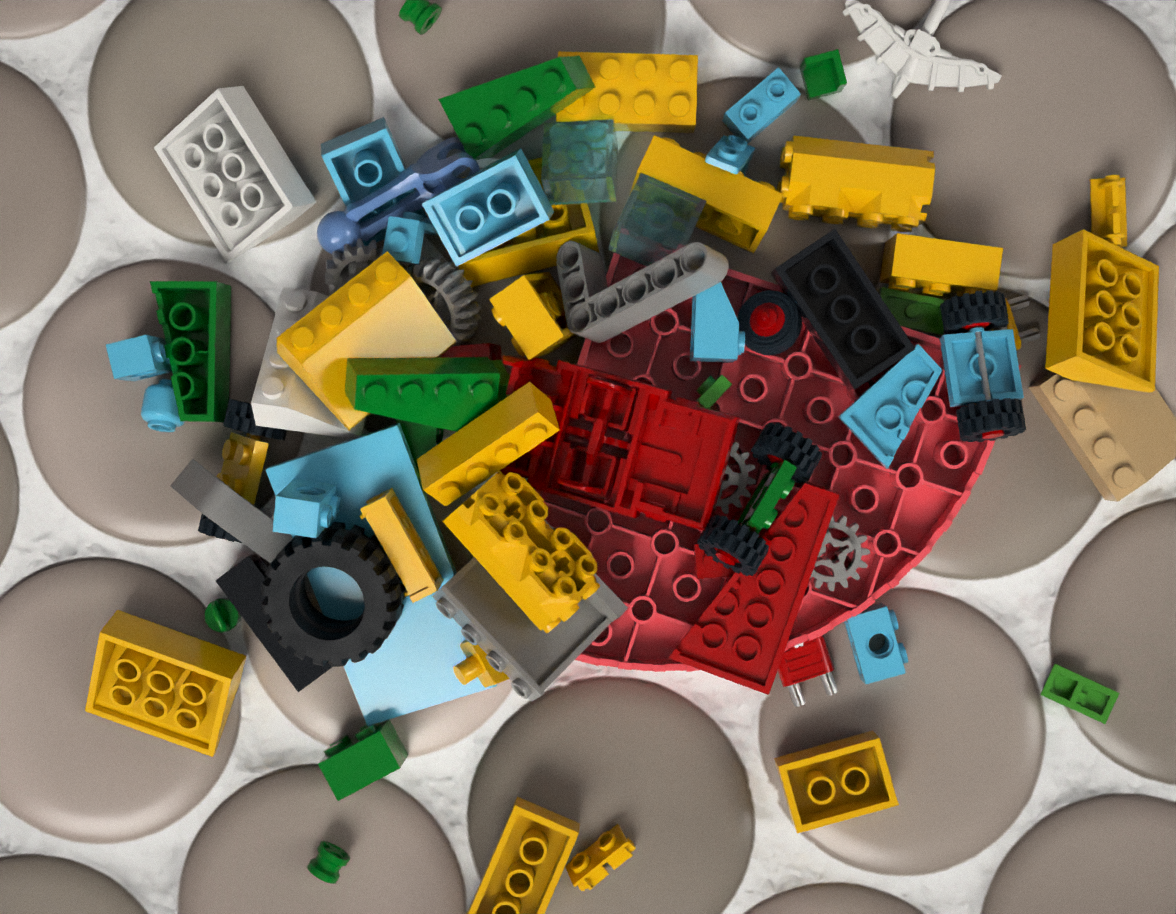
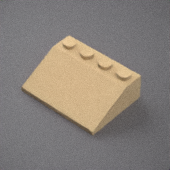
(1112, 431)

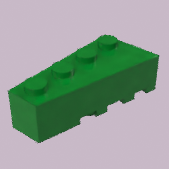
(509, 107)
(197, 344)
(423, 390)

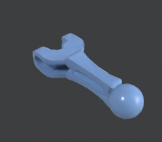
(428, 175)

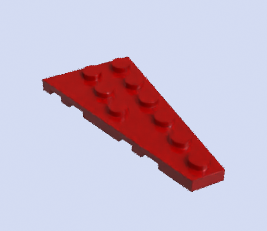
(753, 616)

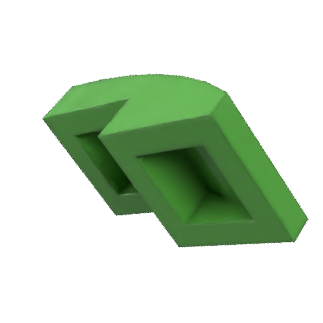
(1079, 693)

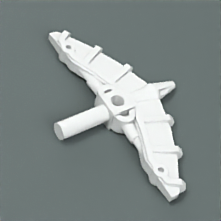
(916, 54)

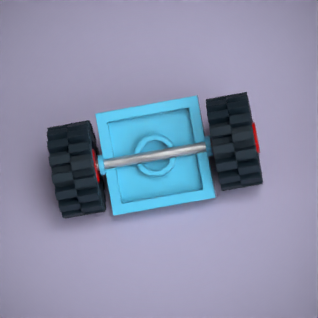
(982, 367)

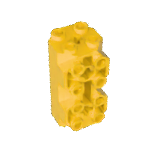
(855, 181)
(533, 563)

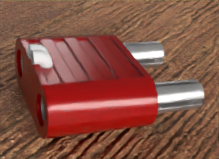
(804, 663)

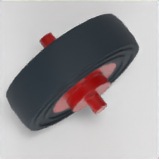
(770, 322)

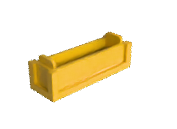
(402, 545)

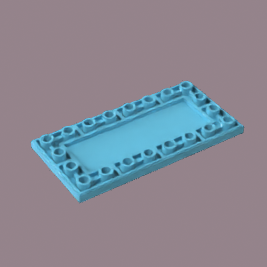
(419, 655)

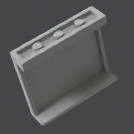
(509, 635)

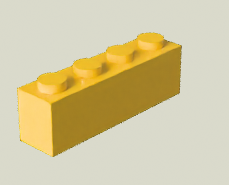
(487, 444)

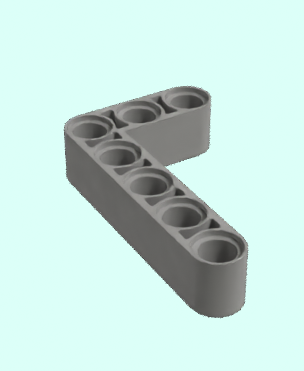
(605, 311)
(231, 512)

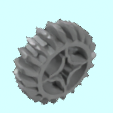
(449, 295)

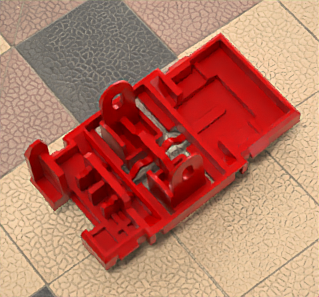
(673, 456)

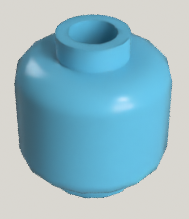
(160, 407)

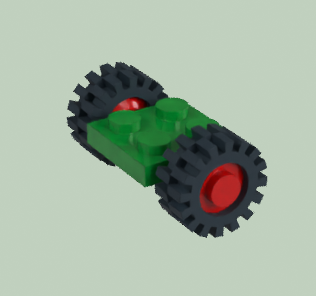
(789, 461)

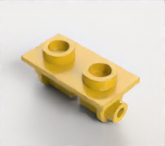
(1109, 209)
(587, 866)

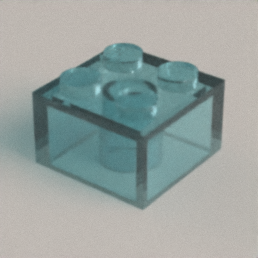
(580, 162)
(655, 221)

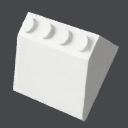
(234, 172)
(280, 394)

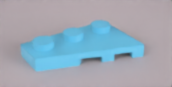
(890, 405)

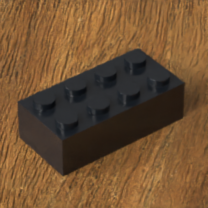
(842, 310)

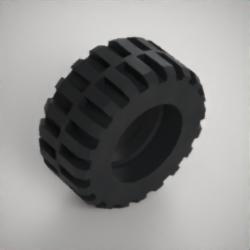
(304, 625)

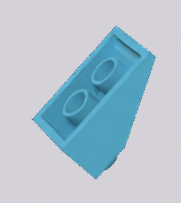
(364, 163)
(489, 207)
(715, 328)

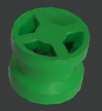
(420, 14)
(328, 862)

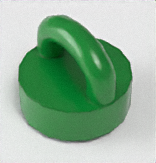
(221, 615)

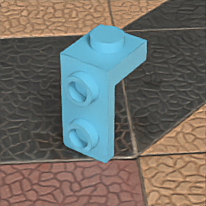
(731, 154)
(406, 235)

